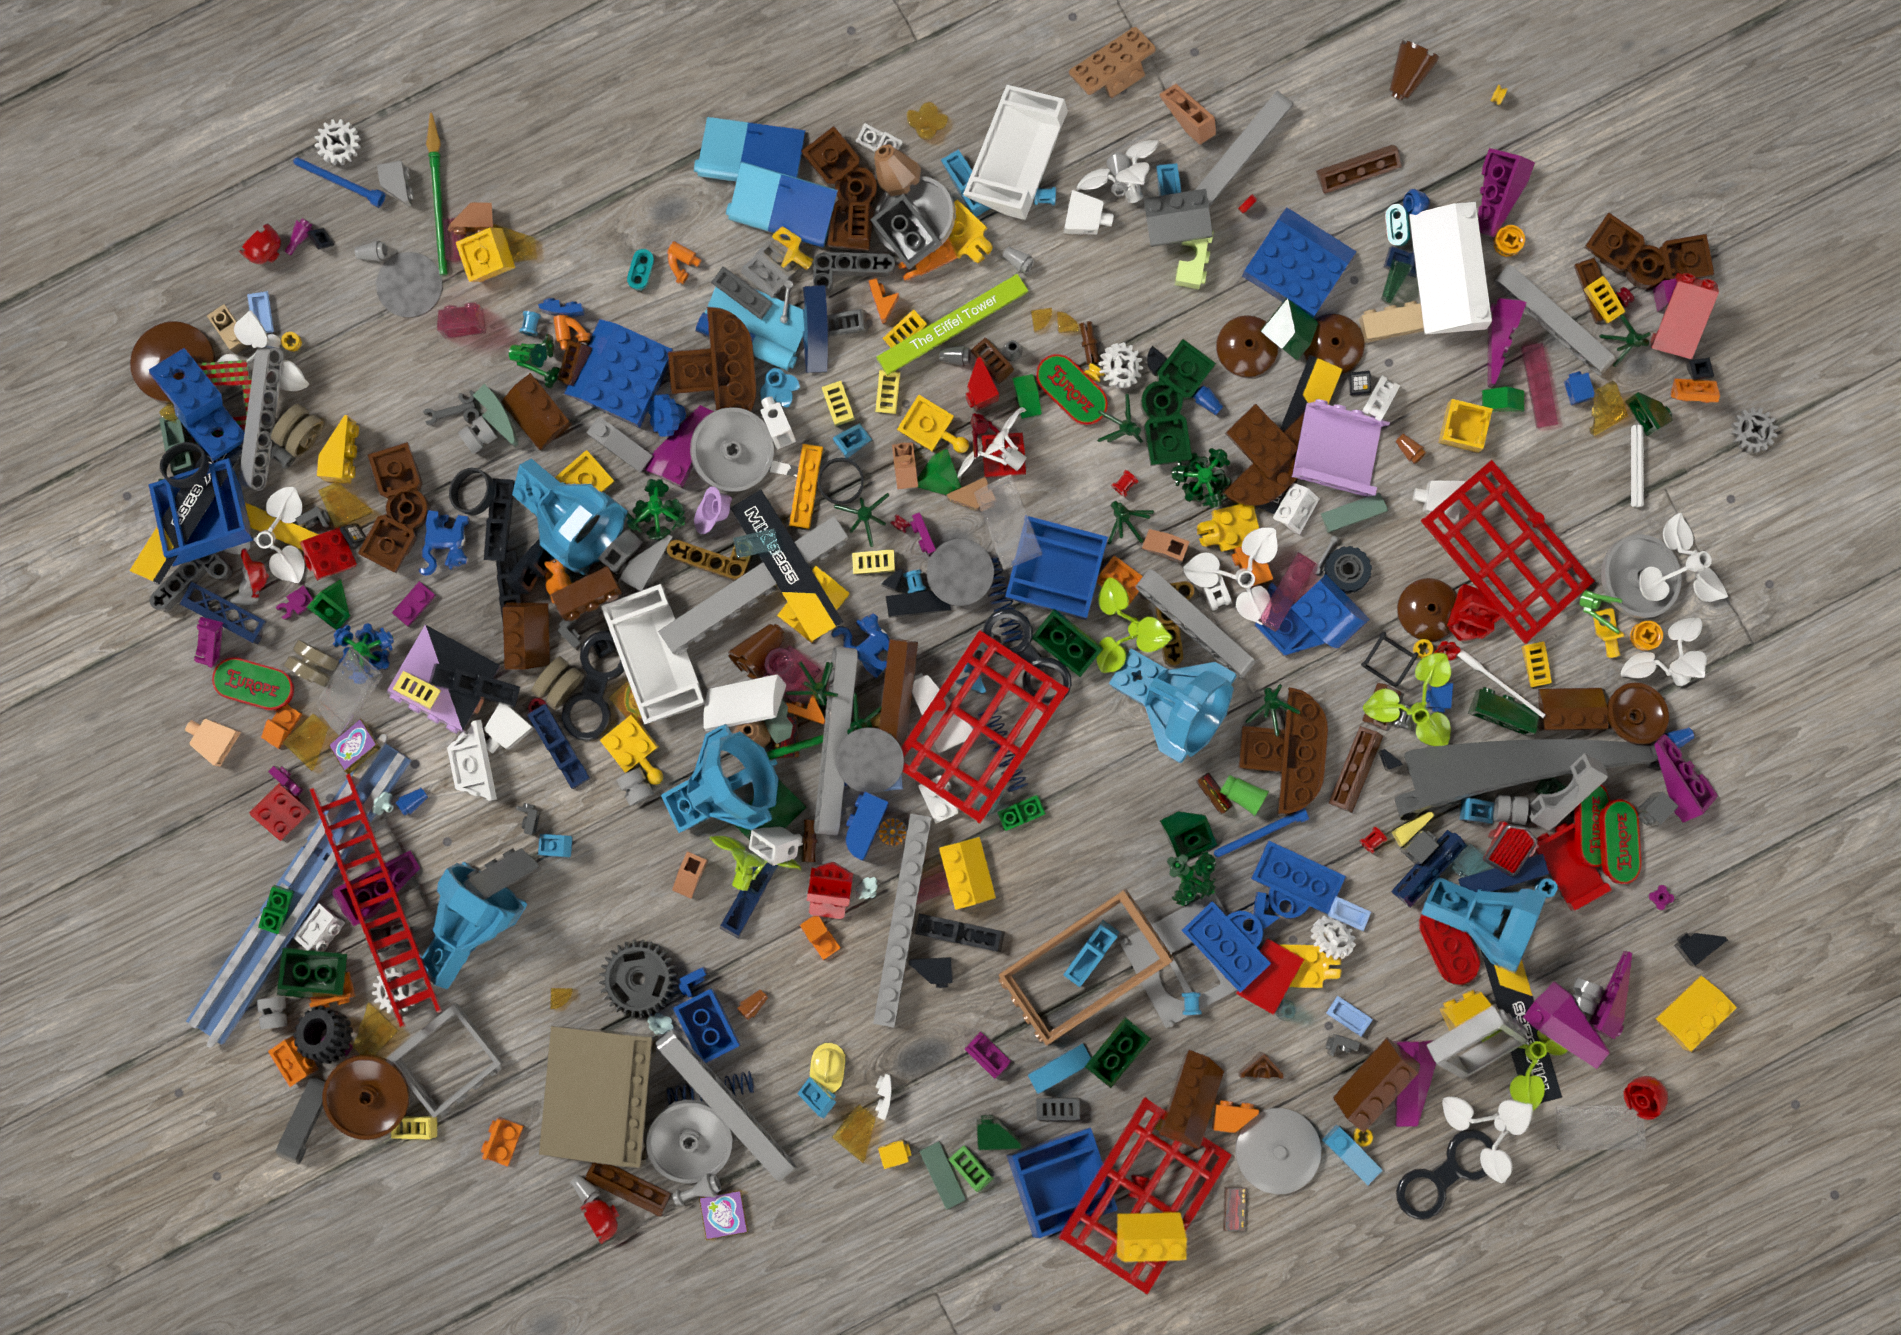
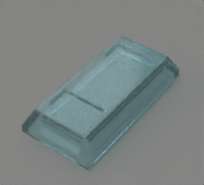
(755, 543)

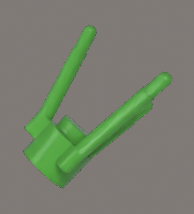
(1592, 601)

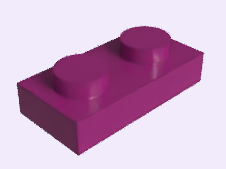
(919, 526)
(413, 604)

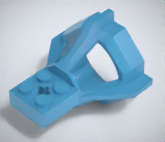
(563, 513)
(1184, 699)
(712, 794)
(1481, 915)
(465, 923)

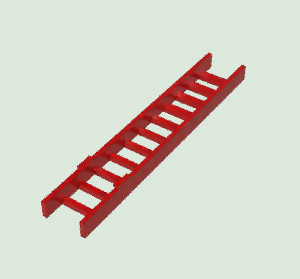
(392, 939)

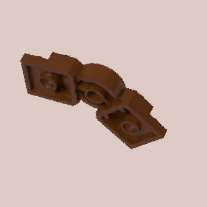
(840, 169)
(1625, 251)
(400, 483)

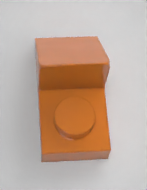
(884, 304)
(812, 712)
(280, 726)
(820, 936)

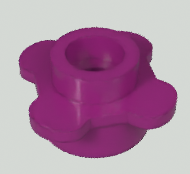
(1655, 897)

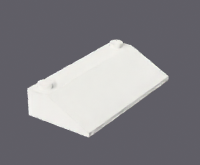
(1016, 151)
(1450, 269)
(659, 679)

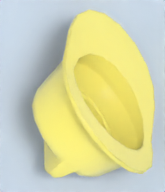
(828, 1066)

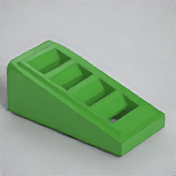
(976, 1164)

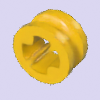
(1498, 94)
(296, 346)
(1093, 372)
(1429, 647)
(1369, 1136)

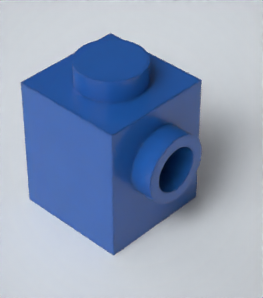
(1439, 697)

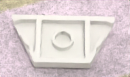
(471, 763)

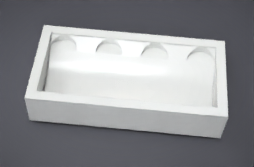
(743, 702)

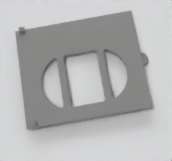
(1143, 955)

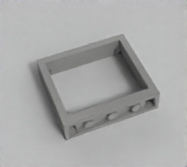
(423, 1034)
(1447, 1046)

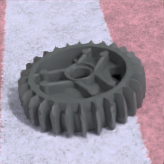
(622, 973)

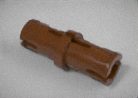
(1089, 342)
(809, 841)

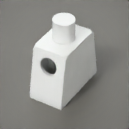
(1085, 215)
(777, 423)
(1436, 493)
(506, 728)
(775, 844)

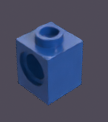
(1579, 388)

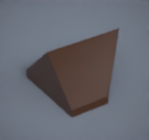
(1260, 1067)

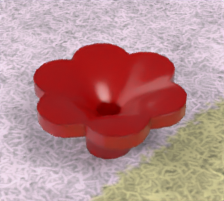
(1449, 649)

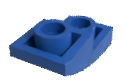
(554, 307)

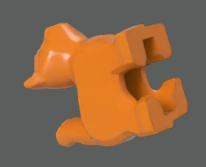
(559, 579)

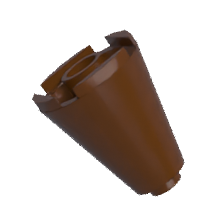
(1410, 69)
(752, 652)

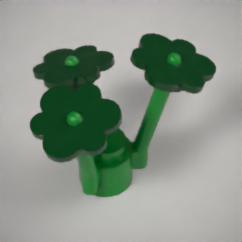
(538, 355)

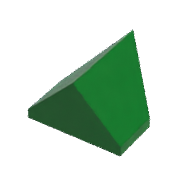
(939, 474)
(331, 605)

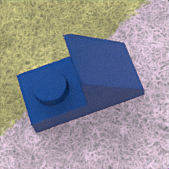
(1261, 904)

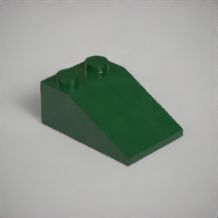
(311, 973)

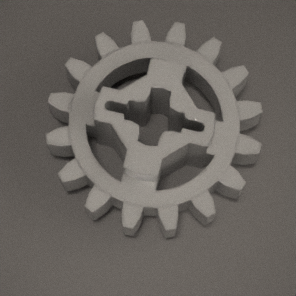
(1750, 422)

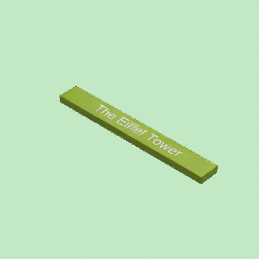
(952, 324)

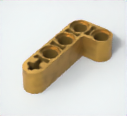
(708, 557)
(1171, 626)

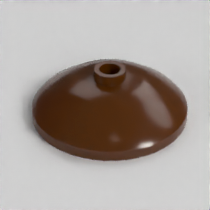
(1350, 337)
(1239, 358)
(1414, 612)
(1647, 708)

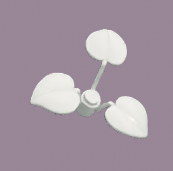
(1130, 176)
(251, 331)
(1011, 455)
(1679, 536)
(1261, 547)
(289, 562)
(1686, 666)
(1512, 1117)

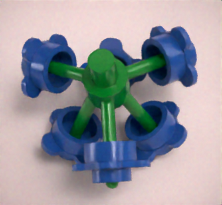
(366, 638)

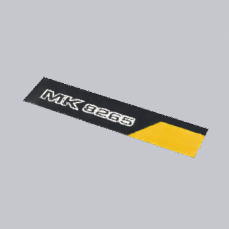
(1316, 382)
(191, 506)
(788, 567)
(1515, 997)

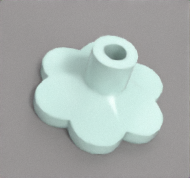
(382, 803)
(867, 888)
(660, 1024)

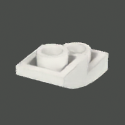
(873, 139)
(885, 1088)

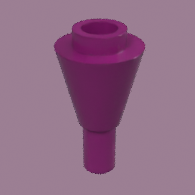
(298, 235)

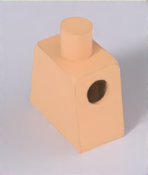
(212, 740)

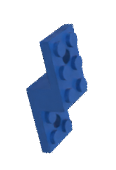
(198, 404)

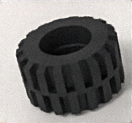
(310, 1031)

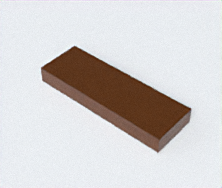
(1588, 273)

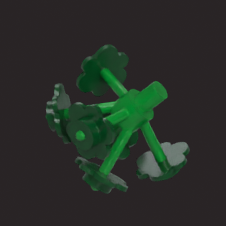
(652, 508)

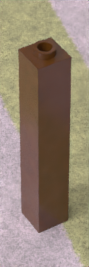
(898, 688)

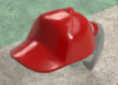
(253, 580)

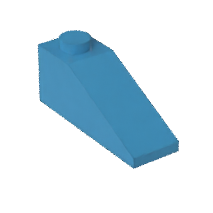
(1352, 1155)

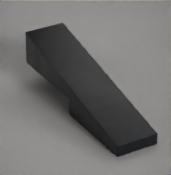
(960, 932)

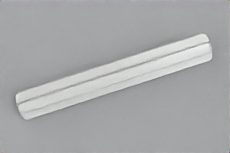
(1637, 466)

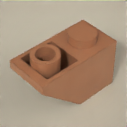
(473, 218)
(905, 465)
(1165, 545)
(689, 874)

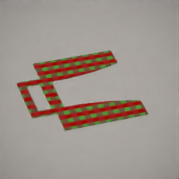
(229, 374)

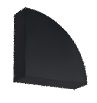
(1155, 360)

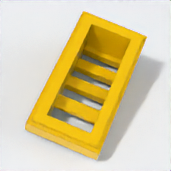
(1594, 297)
(900, 326)
(1529, 665)

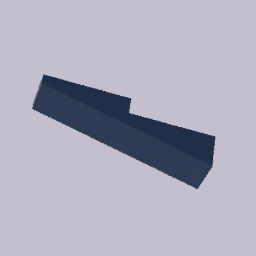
(746, 901)

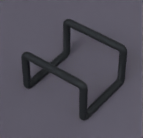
(1383, 637)

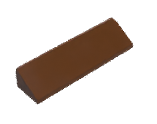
(1359, 168)
(1356, 769)
(628, 1187)

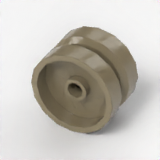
(297, 430)
(310, 665)
(557, 683)

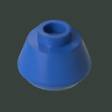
(1415, 202)

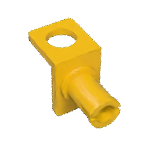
(793, 252)
(1607, 634)

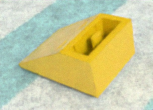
(337, 455)

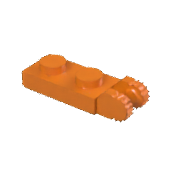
(936, 259)

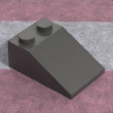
(906, 230)

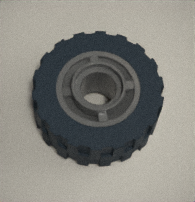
(1356, 560)

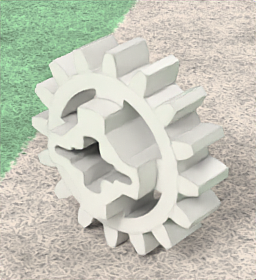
(342, 134)
(1118, 365)
(1333, 937)
(402, 990)

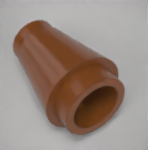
(1411, 449)
(752, 1004)

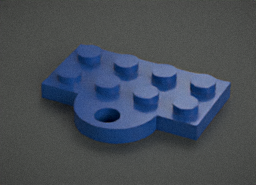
(1296, 880)
(1229, 944)

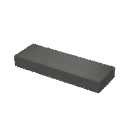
(742, 293)

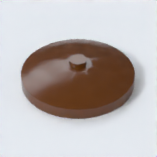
(159, 344)
(365, 1097)

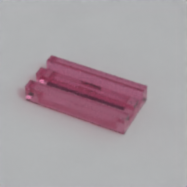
(446, 223)

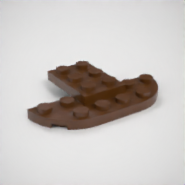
(723, 367)
(1271, 457)
(1296, 752)

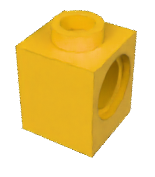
(894, 1154)

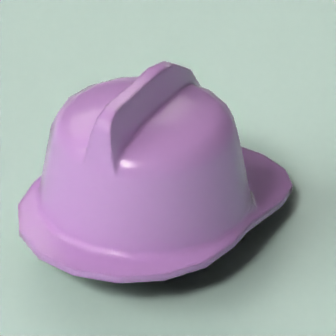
(712, 509)

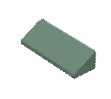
(1354, 512)
(942, 1175)

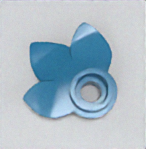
(781, 390)

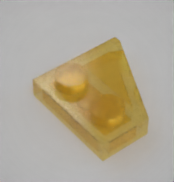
(520, 245)
(1607, 408)
(342, 505)
(308, 740)
(373, 1032)
(856, 1132)

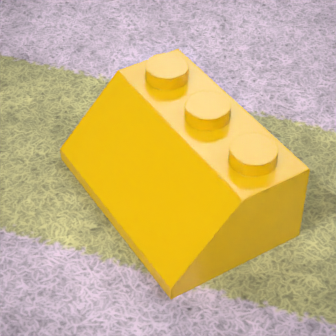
(833, 590)
(967, 873)
(1695, 1013)
(1151, 1237)

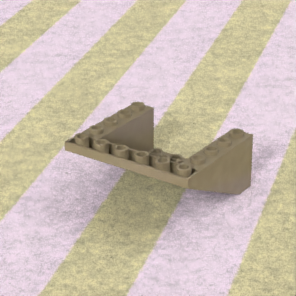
(597, 1095)

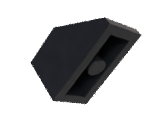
(1697, 946)
(934, 970)

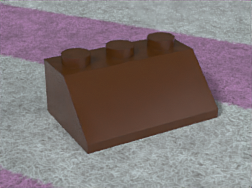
(535, 412)
(586, 594)
(526, 635)
(1572, 709)

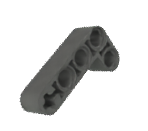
(854, 268)
(181, 575)
(293, 1141)

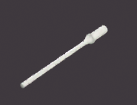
(1476, 665)

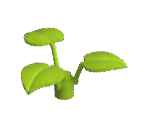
(1149, 631)
(1430, 729)
(745, 861)
(1531, 1088)

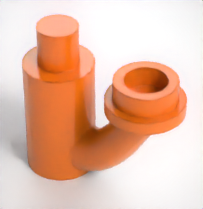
(685, 255)
(562, 330)

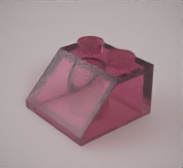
(461, 321)

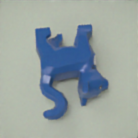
(444, 538)
(869, 649)

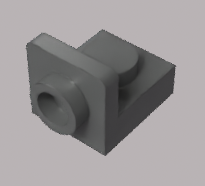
(310, 518)
(571, 636)
(531, 821)
(1345, 1044)

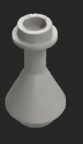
(1117, 162)
(706, 1187)

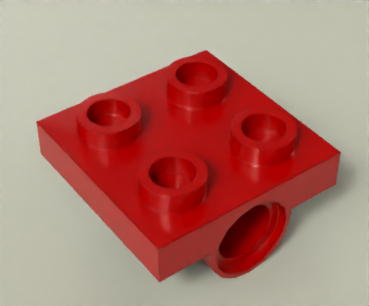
(997, 469)
(327, 554)
(279, 812)

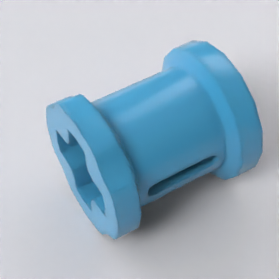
(1045, 196)
(530, 323)
(919, 585)
(1542, 882)
(1191, 1003)

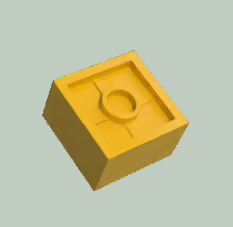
(485, 254)
(1465, 425)

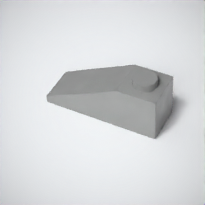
(619, 444)
(644, 566)

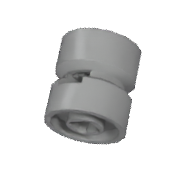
(477, 434)
(635, 786)
(1513, 809)
(1585, 995)
(269, 1005)

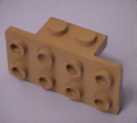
(1115, 64)

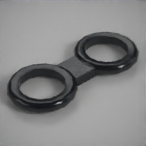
(1028, 651)
(593, 690)
(1442, 1175)

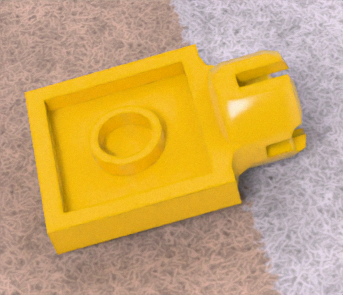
(968, 235)
(1228, 527)
(1315, 966)

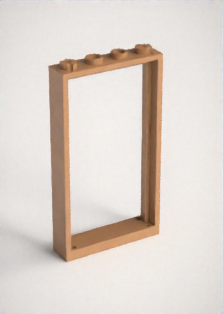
(1030, 1014)

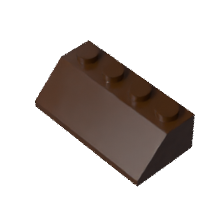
(1376, 1084)
(1192, 1099)

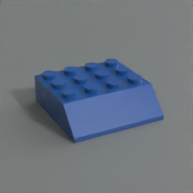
(1298, 262)
(621, 373)
(221, 526)
(1064, 573)
(1055, 1178)

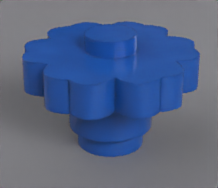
(665, 415)

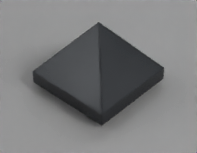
(320, 238)

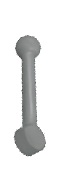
(788, 284)
(1316, 570)

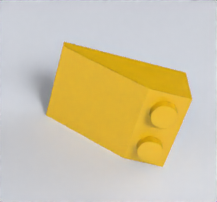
(1464, 1009)

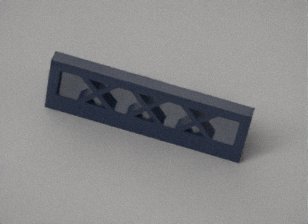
(229, 625)
(1415, 882)

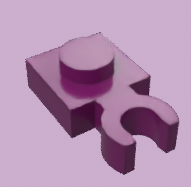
(297, 602)
(282, 775)

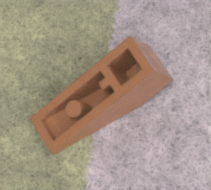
(1189, 113)

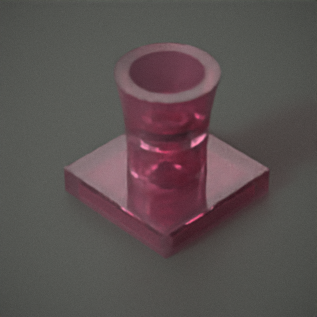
(786, 664)

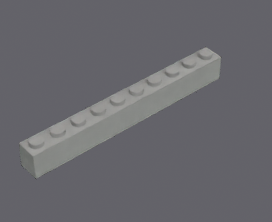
(747, 590)
(902, 920)

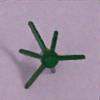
(1633, 340)
(1126, 426)
(865, 514)
(1123, 515)
(817, 689)
(1272, 703)
(859, 723)

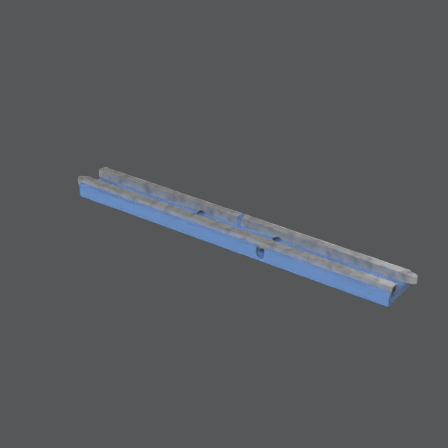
(309, 878)

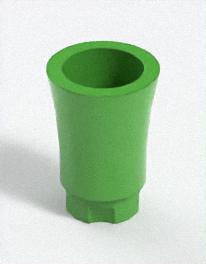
(1244, 794)

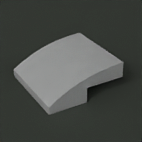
(766, 269)

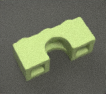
(1191, 273)

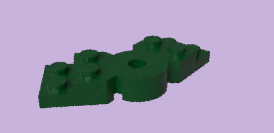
(1177, 381)

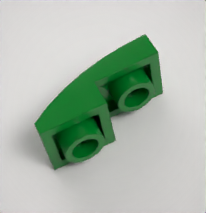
(1021, 812)
(276, 909)

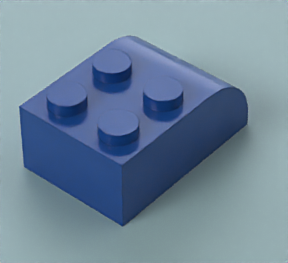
(1330, 612)
(864, 824)
(707, 1025)

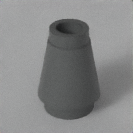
(956, 355)
(1012, 355)

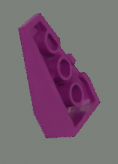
(1503, 183)
(1505, 319)
(673, 458)
(1684, 786)
(401, 871)
(1612, 1005)
(1562, 1021)
(1412, 1098)

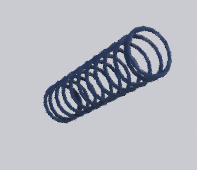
(1019, 636)
(1011, 788)
(750, 1086)

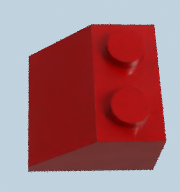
(981, 388)

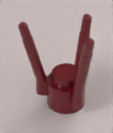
(980, 425)

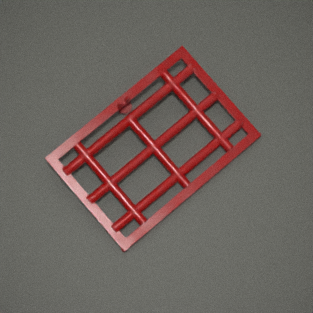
(1537, 519)
(938, 704)
(1144, 1194)

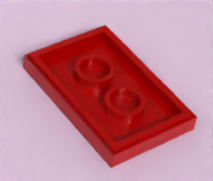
(1275, 980)

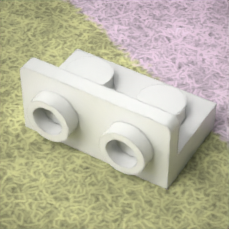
(1296, 508)
(938, 807)
(318, 929)

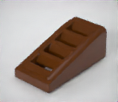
(858, 238)
(573, 361)
(1002, 373)

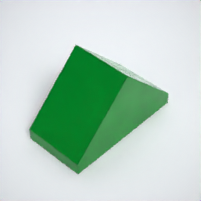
(1027, 395)
(1504, 399)

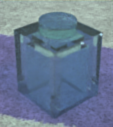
(1467, 861)

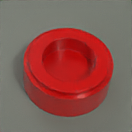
(1247, 203)

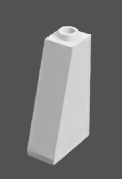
(955, 731)

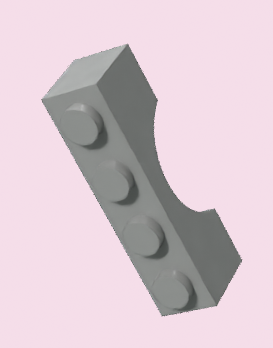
(1550, 809)

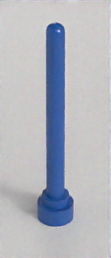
(375, 197)
(1300, 815)

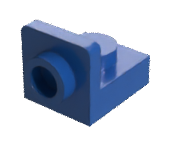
(695, 977)

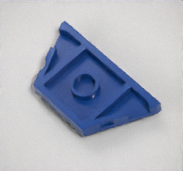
(1292, 634)

